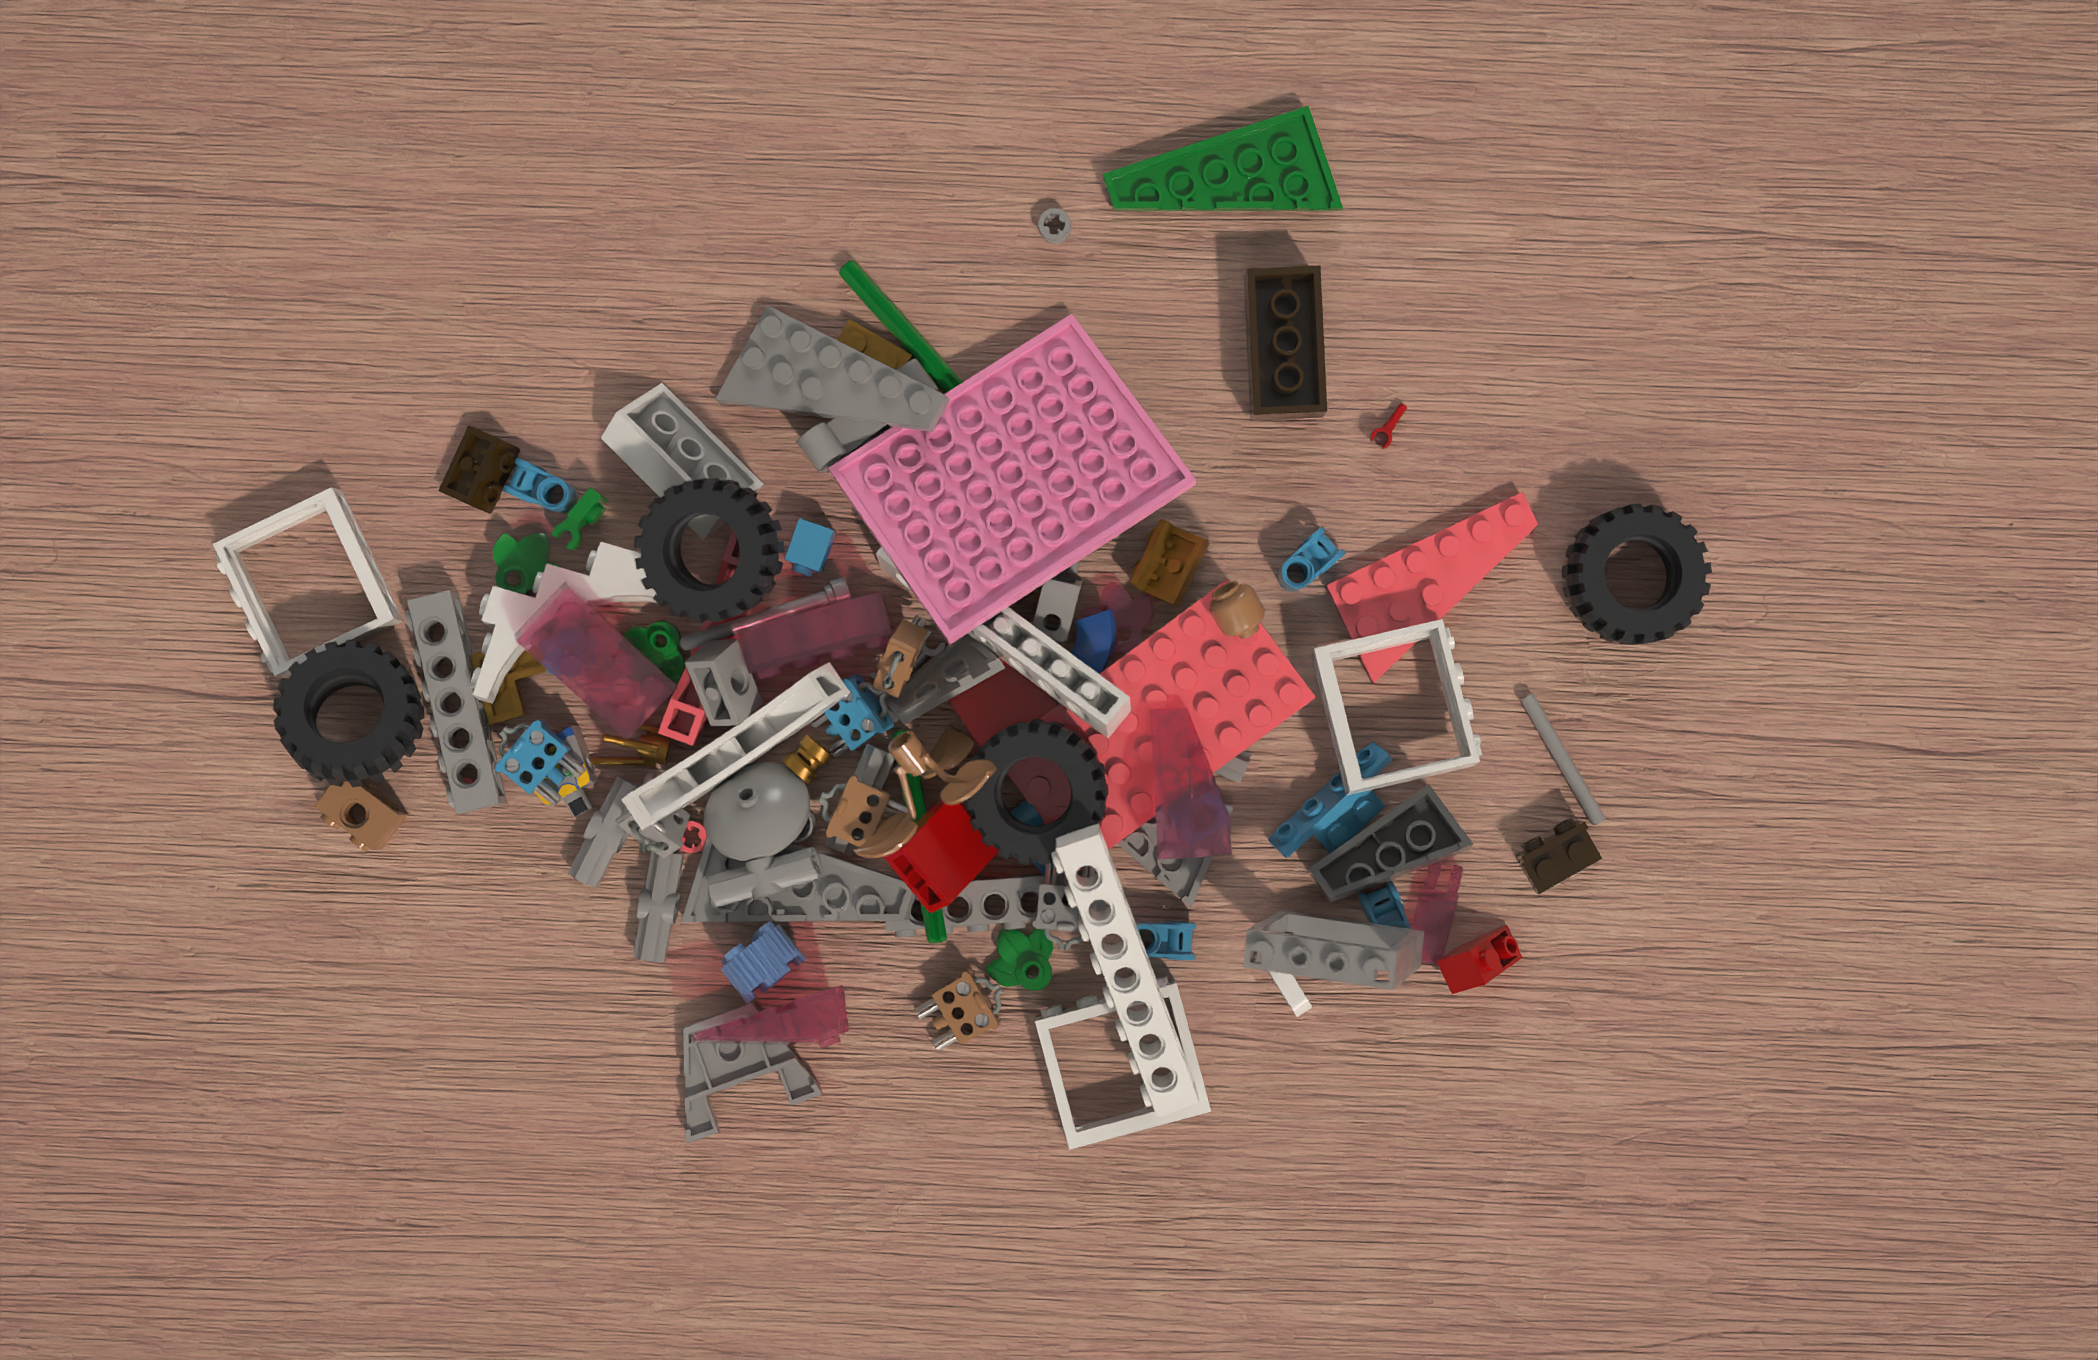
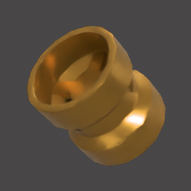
(813, 752)

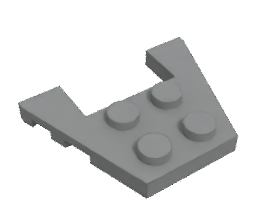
(721, 1066)

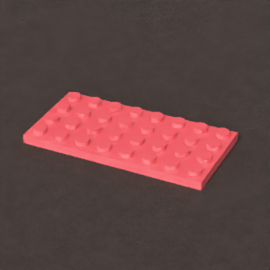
(1227, 683)

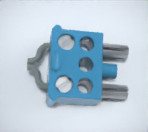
(856, 716)
(523, 757)

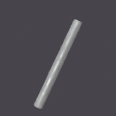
(1562, 759)

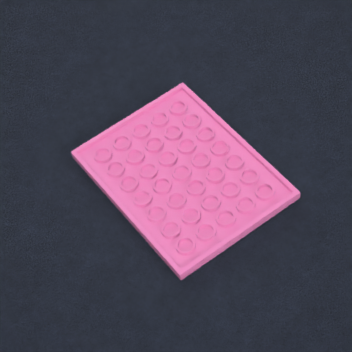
(1014, 480)

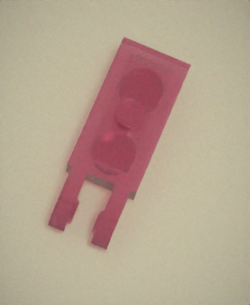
(1436, 912)

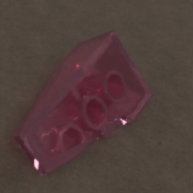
(1187, 799)
(801, 1022)

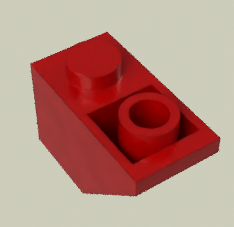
(1479, 960)

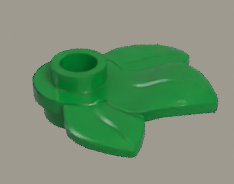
(524, 557)
(665, 656)
(1018, 955)

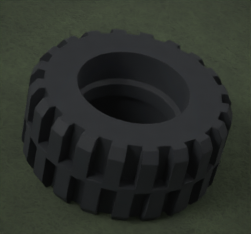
(662, 549)
(1681, 559)
(327, 673)
(1050, 742)

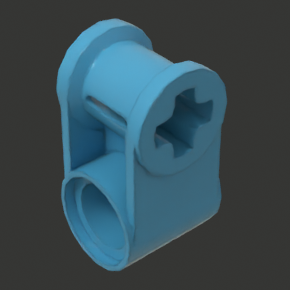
(536, 485)
(1313, 556)
(1386, 913)
(1166, 939)

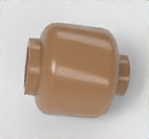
(1237, 609)

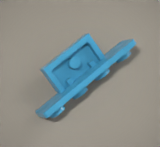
(1332, 814)

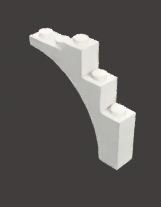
(610, 581)
(737, 747)

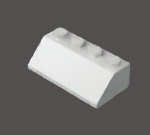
(672, 446)

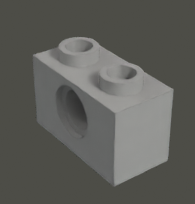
(723, 682)

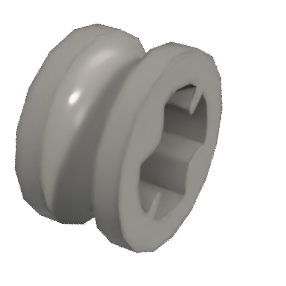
(1045, 231)

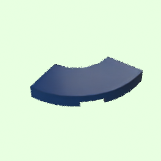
(1095, 639)

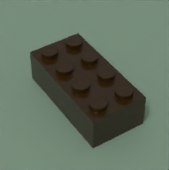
(1285, 343)

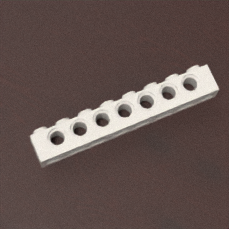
(1046, 665)
(1165, 1092)

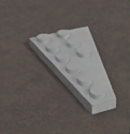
(842, 894)

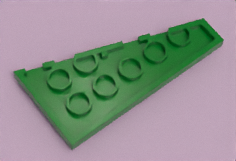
(1252, 168)

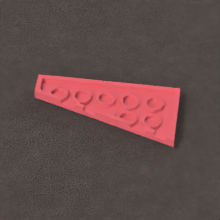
(1427, 577)

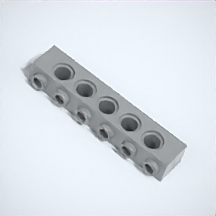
(421, 618)
(978, 918)

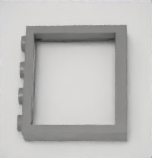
(1333, 949)

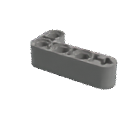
(840, 437)

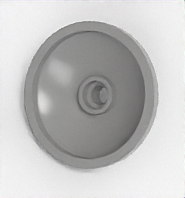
(766, 820)

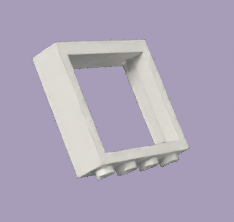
(246, 594)
(1450, 677)
(1128, 1122)

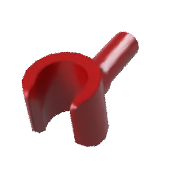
(1389, 425)

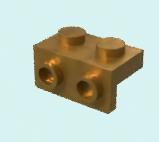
(1168, 563)

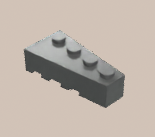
(1394, 845)

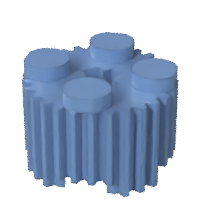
(761, 962)

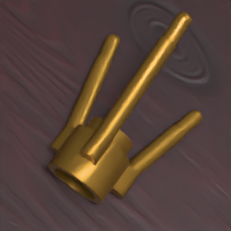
(652, 747)

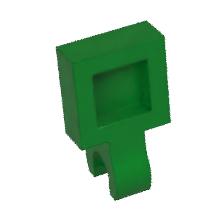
(586, 510)

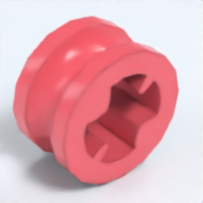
(701, 834)

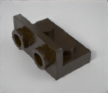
(479, 469)
(1558, 856)

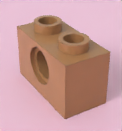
(381, 814)

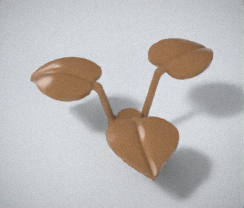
(914, 759)

